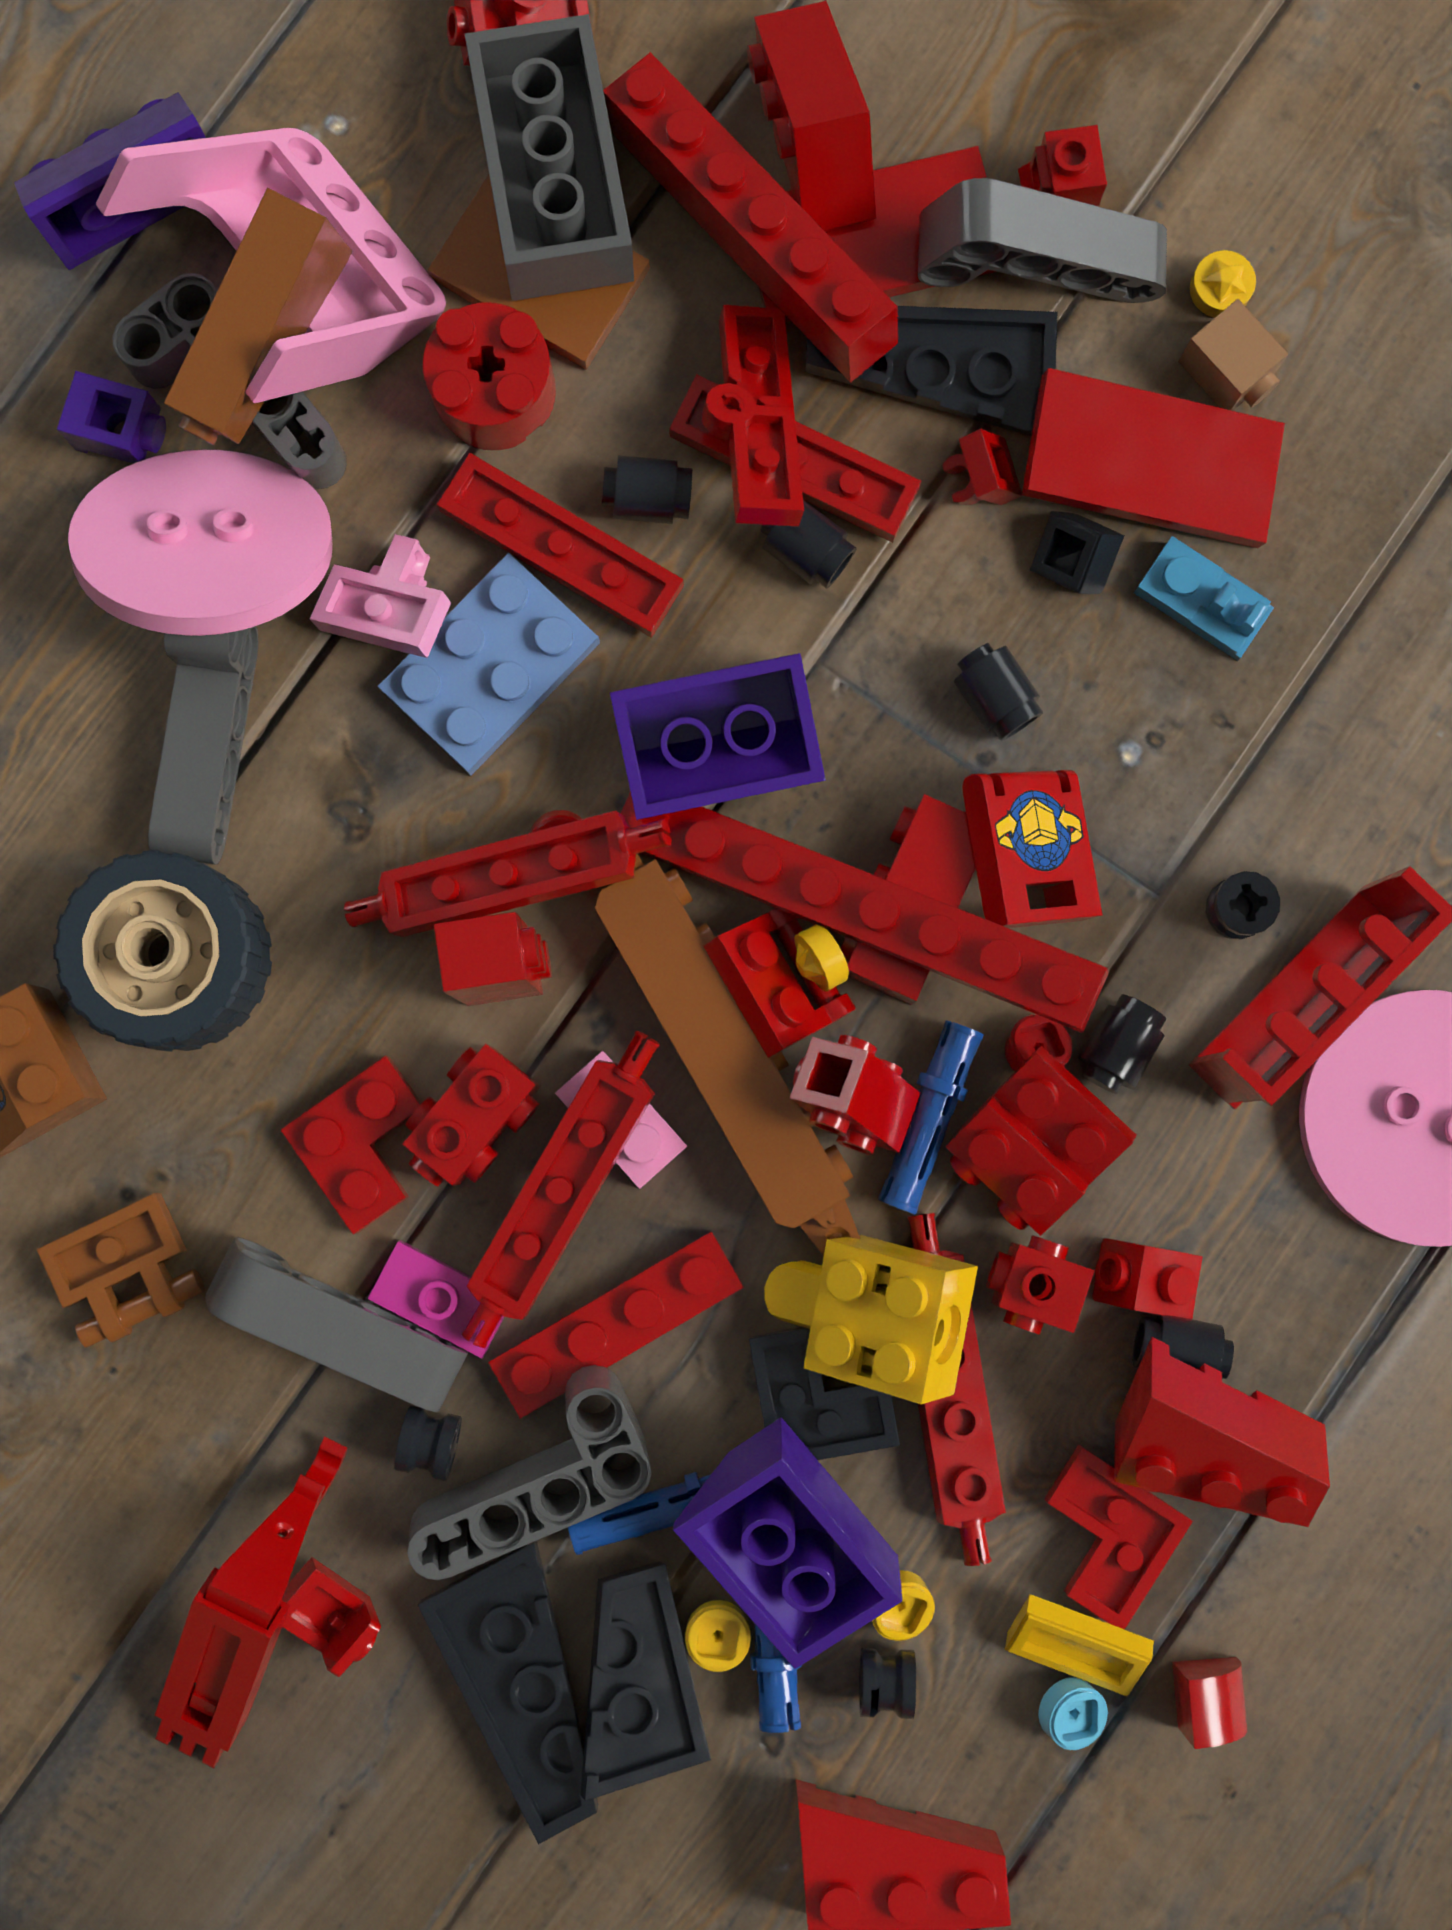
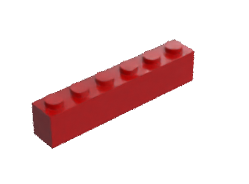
(752, 217)

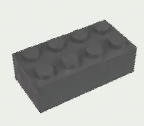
(550, 157)

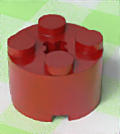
(481, 342)

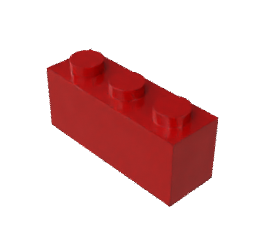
(931, 860)
(491, 959)

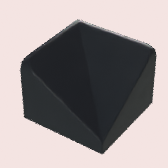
(1076, 552)

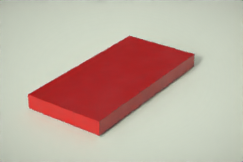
(890, 243)
(1153, 458)

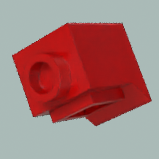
(1068, 165)

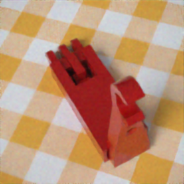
(238, 1622)

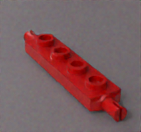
(508, 874)
(560, 1189)
(961, 1435)

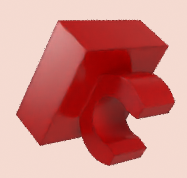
(989, 469)

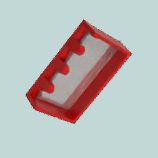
(1323, 989)

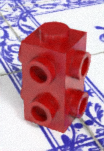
(854, 1094)
(458, 1131)

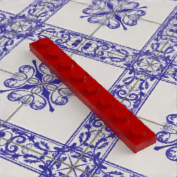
(881, 914)

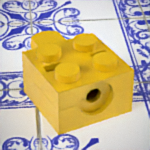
(877, 1324)

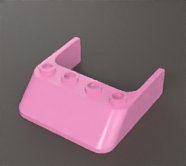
(378, 297)

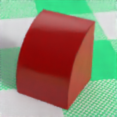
(1210, 1701)

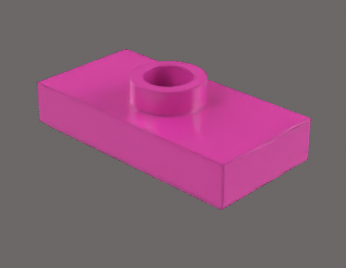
(429, 1295)

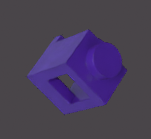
(98, 406)

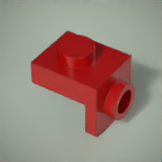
(1147, 1278)
(330, 1616)

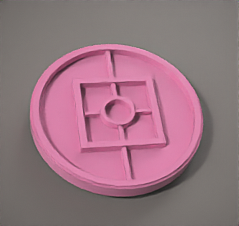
(200, 542)
(1382, 1118)

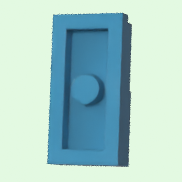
(1204, 598)

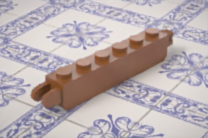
(735, 1076)

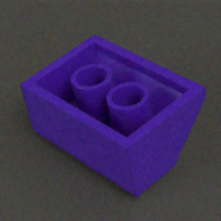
(64, 191)
(718, 736)
(790, 1545)

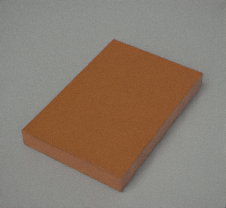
(570, 322)

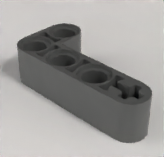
(1040, 239)
(164, 321)
(202, 742)
(332, 1327)
(523, 1484)

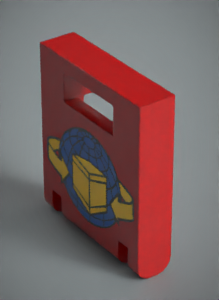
(1026, 834)

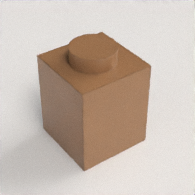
(1234, 358)

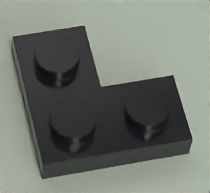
(826, 1420)

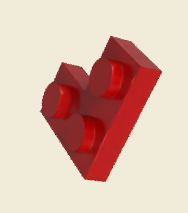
(339, 1141)
(1133, 1540)

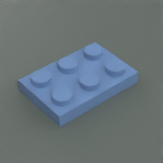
(490, 664)

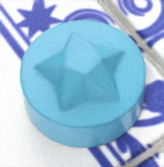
(1073, 1713)

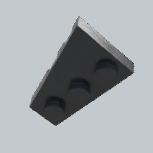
(640, 1687)

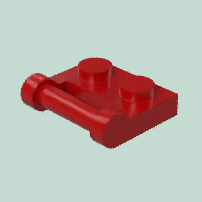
(766, 985)

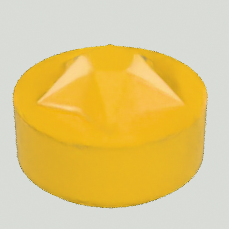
(1221, 281)
(820, 958)
(910, 1615)
(718, 1636)

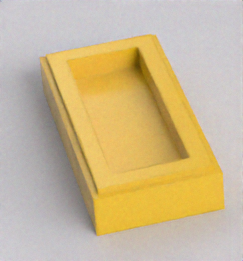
(1079, 1645)

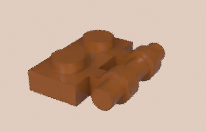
(112, 1251)

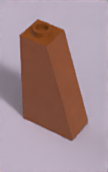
(266, 295)

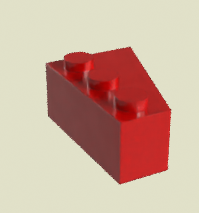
(815, 113)
(1217, 1445)
(896, 1867)

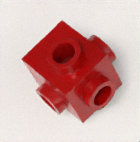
(1062, 1288)

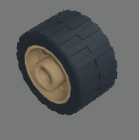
(115, 940)

